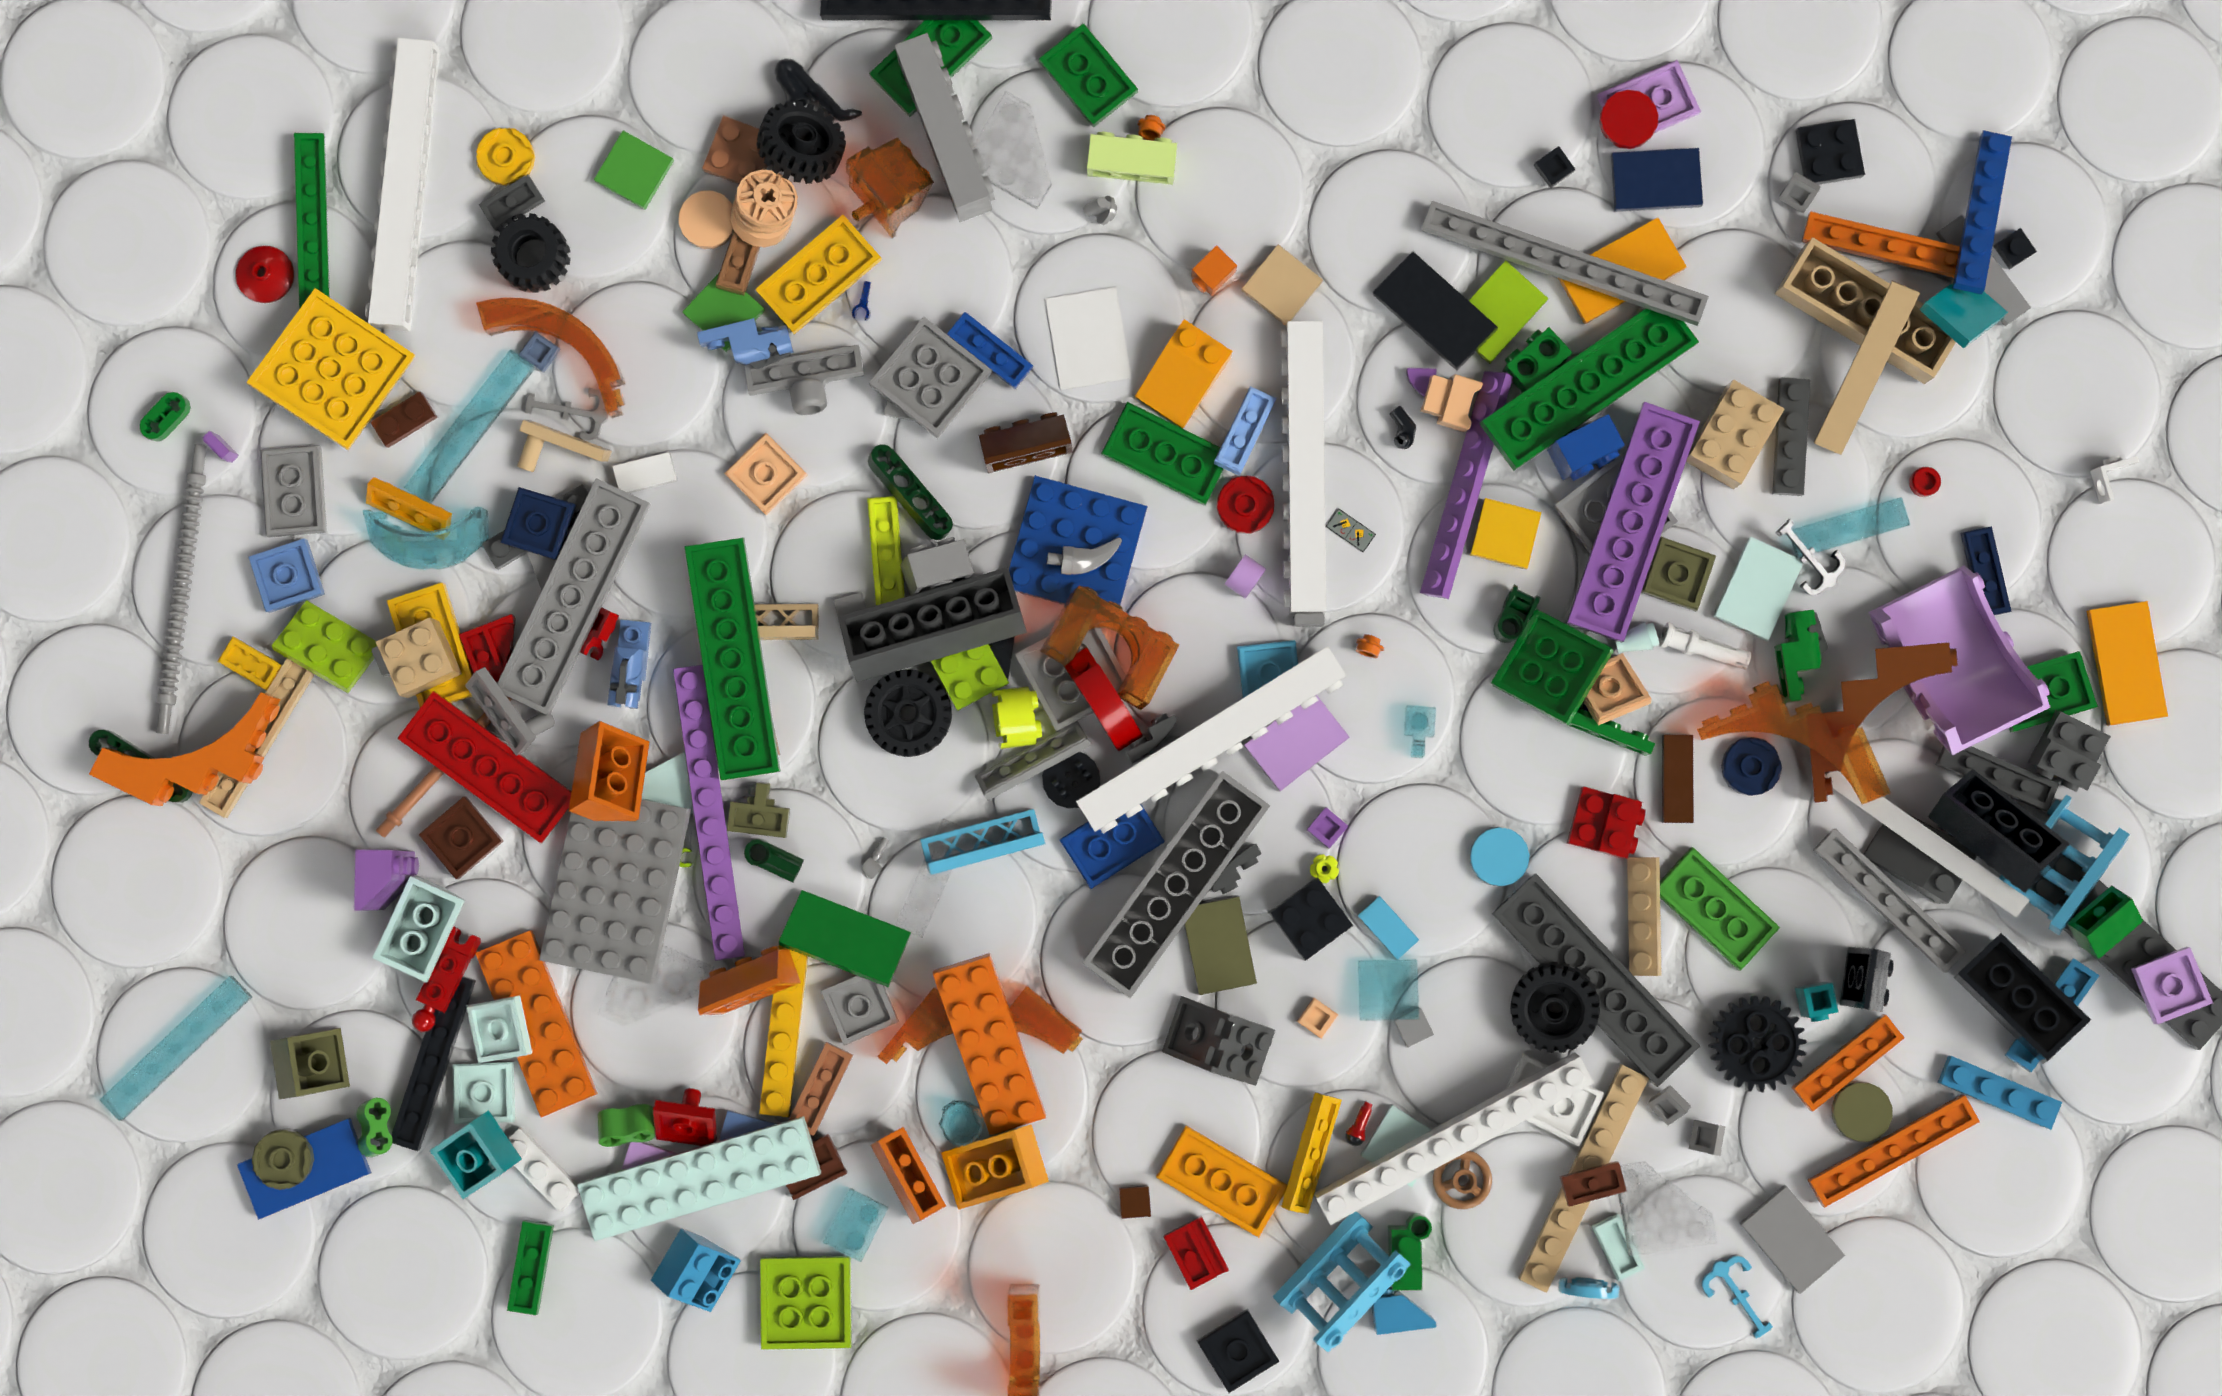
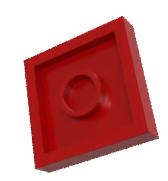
(685, 1121)

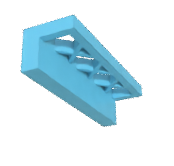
(985, 852)

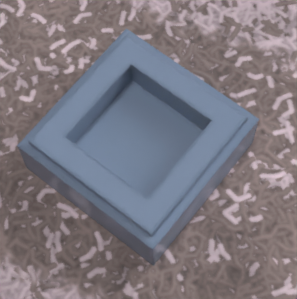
(539, 351)

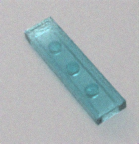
(1853, 526)

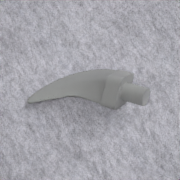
(1083, 560)

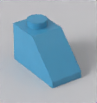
(1398, 1313)

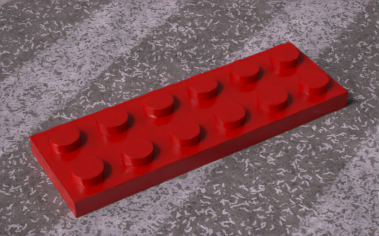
(487, 767)

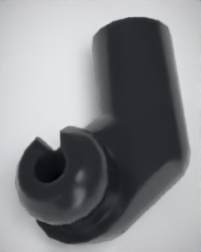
(1406, 428)

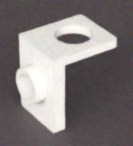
(2100, 475)

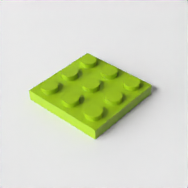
(806, 1302)

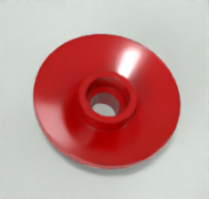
(274, 283)

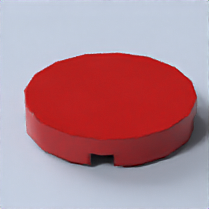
(1629, 119)
(1245, 504)

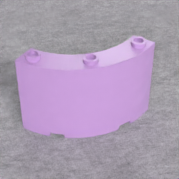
(1989, 685)

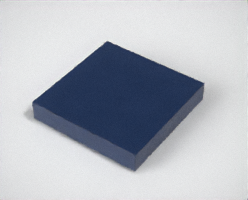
(538, 523)

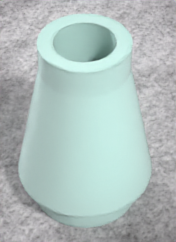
(1639, 639)

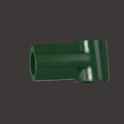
(776, 861)

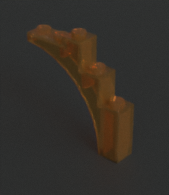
(1770, 714)

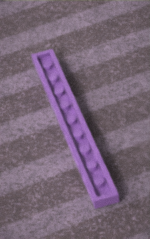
(708, 812)

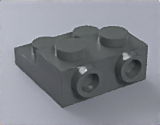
(2069, 751)

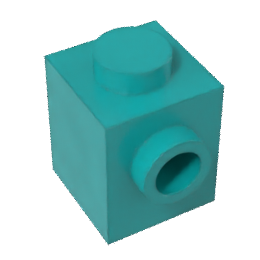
(1816, 1001)

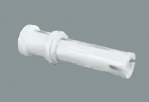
(1691, 643)

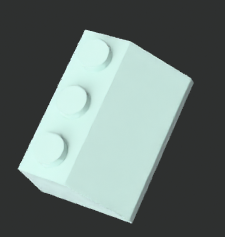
(419, 928)

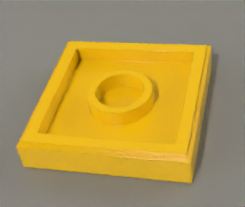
(1505, 533)

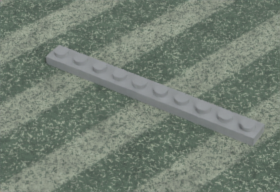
(1565, 263)

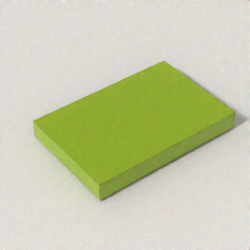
(1509, 303)

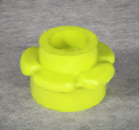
(1328, 861)

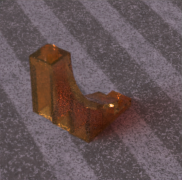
(1029, 1011)

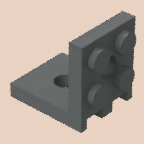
(1218, 1041)

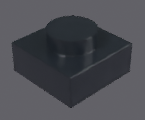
(1554, 167)
(2015, 248)

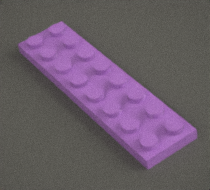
(1633, 522)

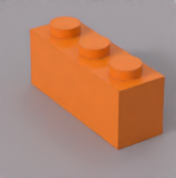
(908, 1175)

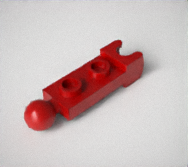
(444, 979)

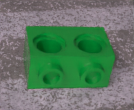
(1540, 365)

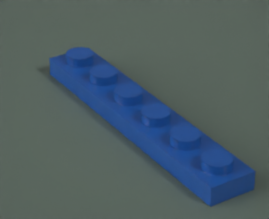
(1982, 212)

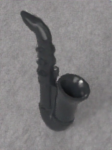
(797, 82)

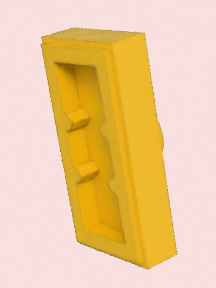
(250, 663)

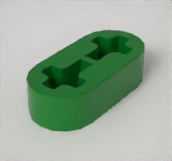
(160, 411)

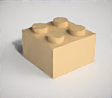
(418, 657)

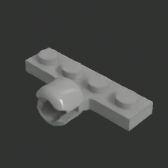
(806, 376)

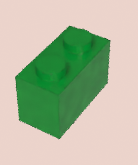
(2105, 922)

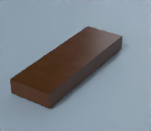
(1677, 779)

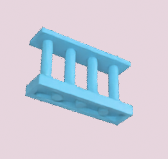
(2091, 866)
(1323, 1262)

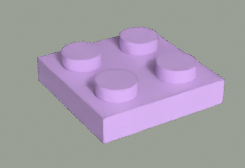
(2171, 985)

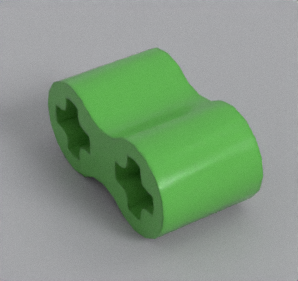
(625, 1125)
(374, 1127)

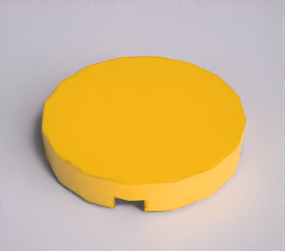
(505, 156)

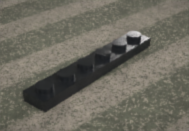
(430, 1070)

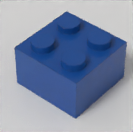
(1585, 447)

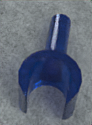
(863, 303)

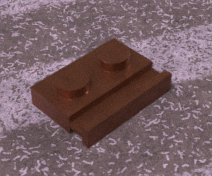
(830, 1166)

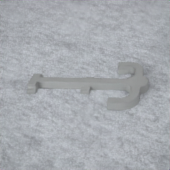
(598, 415)

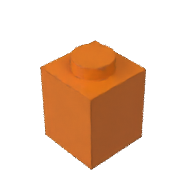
(1213, 271)

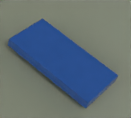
(335, 1164)

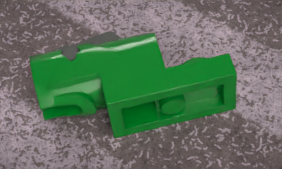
(1800, 653)

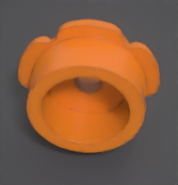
(1150, 127)
(1369, 646)

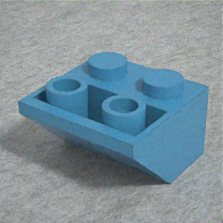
(695, 1270)

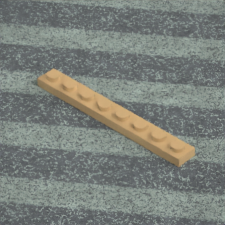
(1594, 1151)

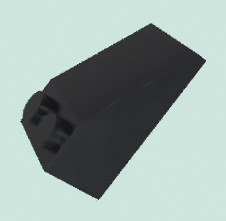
(1866, 979)

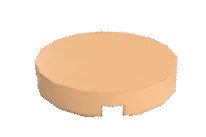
(706, 219)

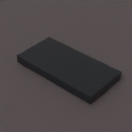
(1435, 310)

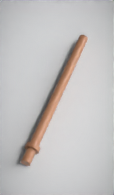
(395, 818)

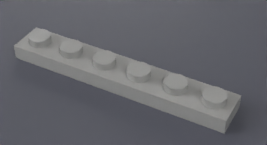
(1889, 900)

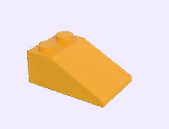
(1184, 373)
(995, 1167)

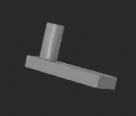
(503, 715)

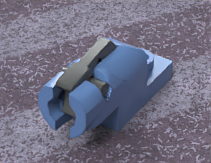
(748, 343)
(629, 664)

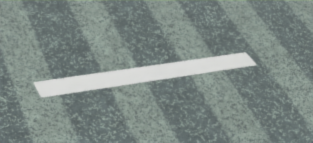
(1936, 848)

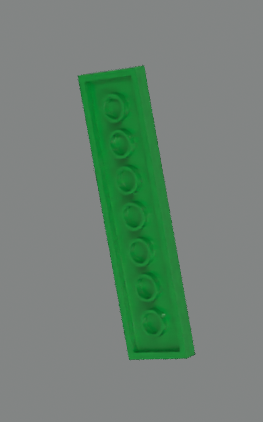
(1586, 385)
(732, 658)

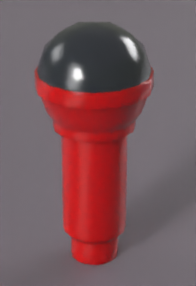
(1356, 1134)

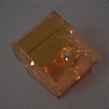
(888, 184)

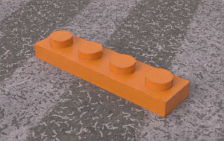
(1848, 1062)

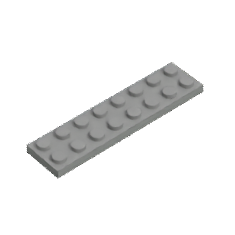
(572, 596)

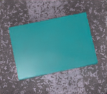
(1963, 313)

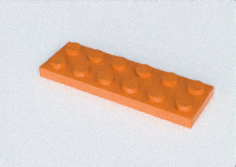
(989, 1044)
(556, 1066)

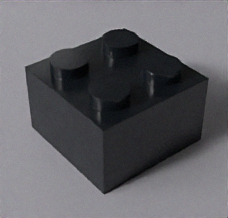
(1310, 919)

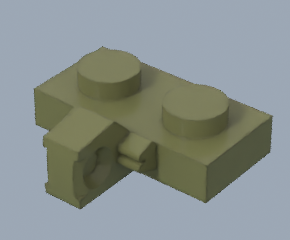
(759, 815)

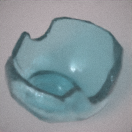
(961, 1122)

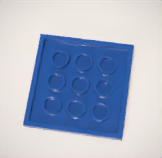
(1080, 519)

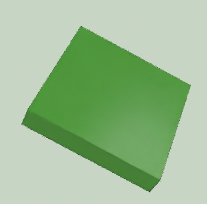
(634, 170)
(720, 307)

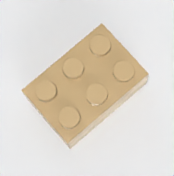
(1734, 434)

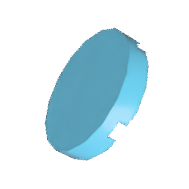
(1499, 856)
(1588, 1288)

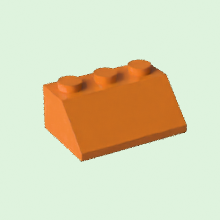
(609, 774)
(747, 982)

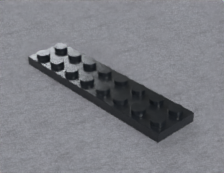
(936, 9)

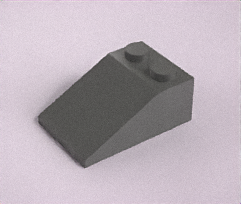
(1913, 866)

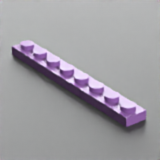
(1464, 489)

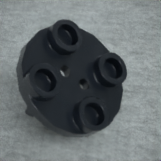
(1060, 788)

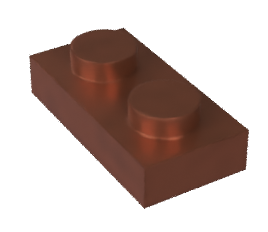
(403, 419)
(1593, 1183)

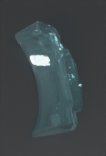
(428, 549)

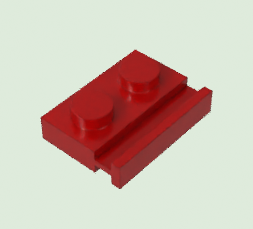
(1196, 1252)

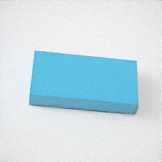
(1388, 927)

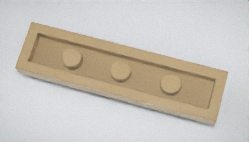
(1644, 916)

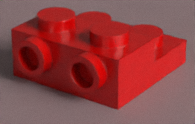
(1606, 823)

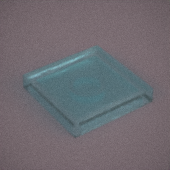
(1388, 990)

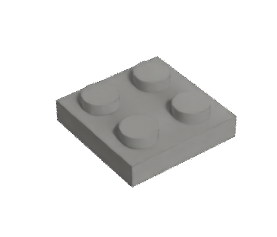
(859, 1008)

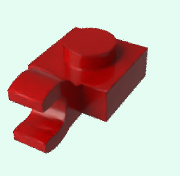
(601, 630)

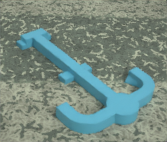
(1721, 1269)

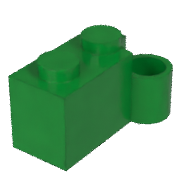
(1410, 1247)

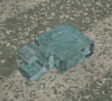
(1419, 724)

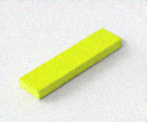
(886, 549)

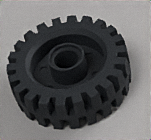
(801, 142)
(913, 736)
(1550, 1029)

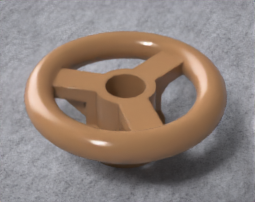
(1471, 1186)

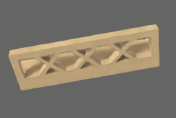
(788, 632)

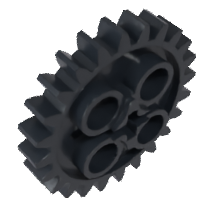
(1738, 1025)

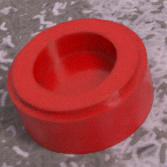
(1925, 481)

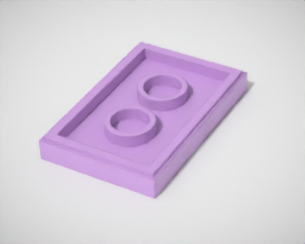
(1666, 89)
(1297, 743)

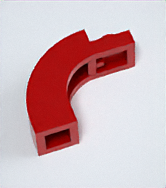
(1103, 699)

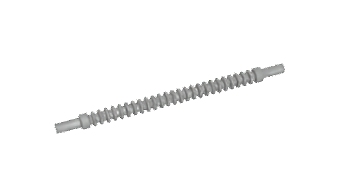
(195, 480)

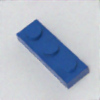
(990, 350)

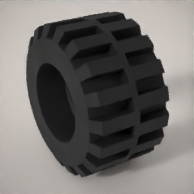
(518, 233)

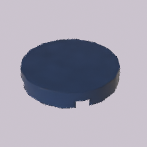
(1751, 766)

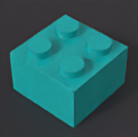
(475, 1155)

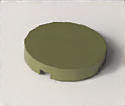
(1862, 1111)
(283, 1159)

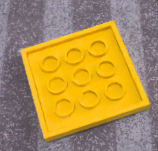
(331, 369)

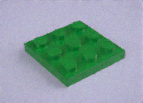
(1552, 667)

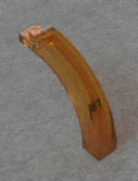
(524, 314)

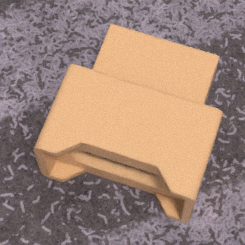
(1450, 400)

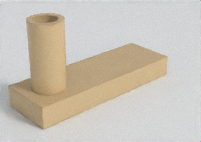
(539, 433)

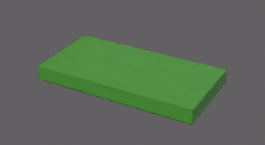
(1716, 909)

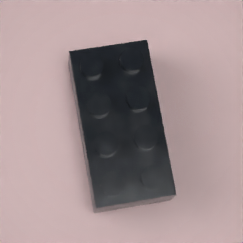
(1998, 830)
(2022, 998)

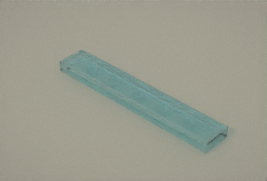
(470, 427)
(176, 1048)

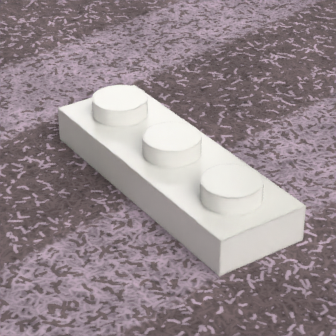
(543, 1171)

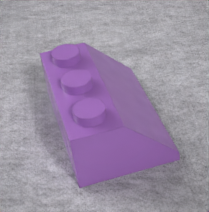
(381, 877)

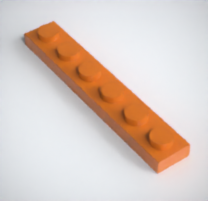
(1882, 244)
(1893, 1150)

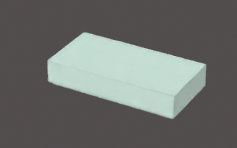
(1612, 1240)

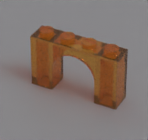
(1149, 649)
(1024, 1324)

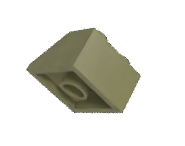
(309, 1063)

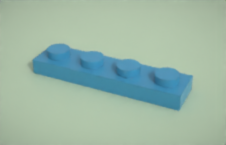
(2075, 984)
(1999, 1092)

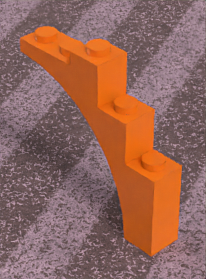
(196, 771)

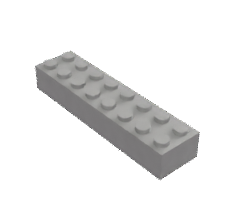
(1176, 884)

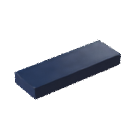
(1984, 559)

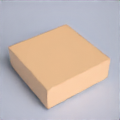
(1317, 1017)

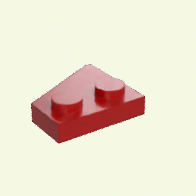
(490, 645)

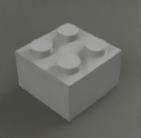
(936, 566)

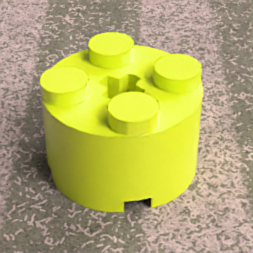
(1015, 717)

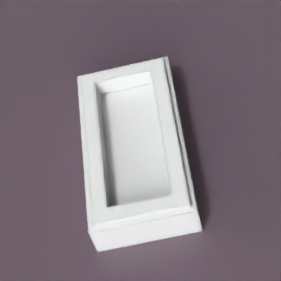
(645, 473)

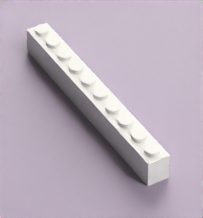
(403, 184)
(1305, 467)
(1210, 739)
(1454, 1138)

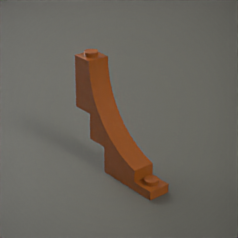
(1895, 670)

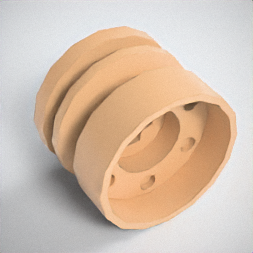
(763, 208)

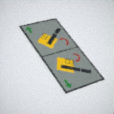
(1350, 530)

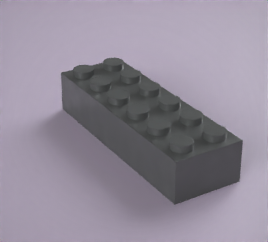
(931, 625)

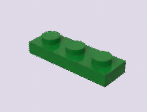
(1611, 732)
(530, 1267)

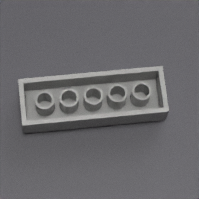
(942, 123)

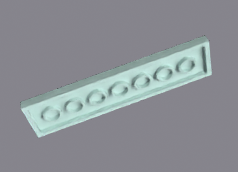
(699, 1178)

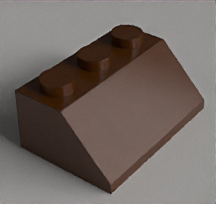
(1025, 442)

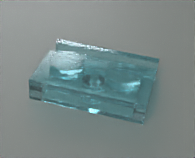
(855, 1224)

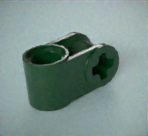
(1516, 609)

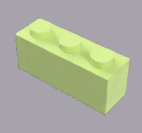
(1132, 158)

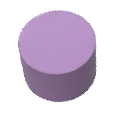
(1245, 576)

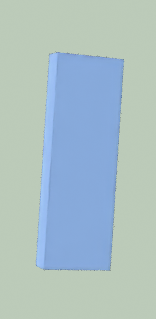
(1244, 431)

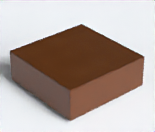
(1135, 1202)

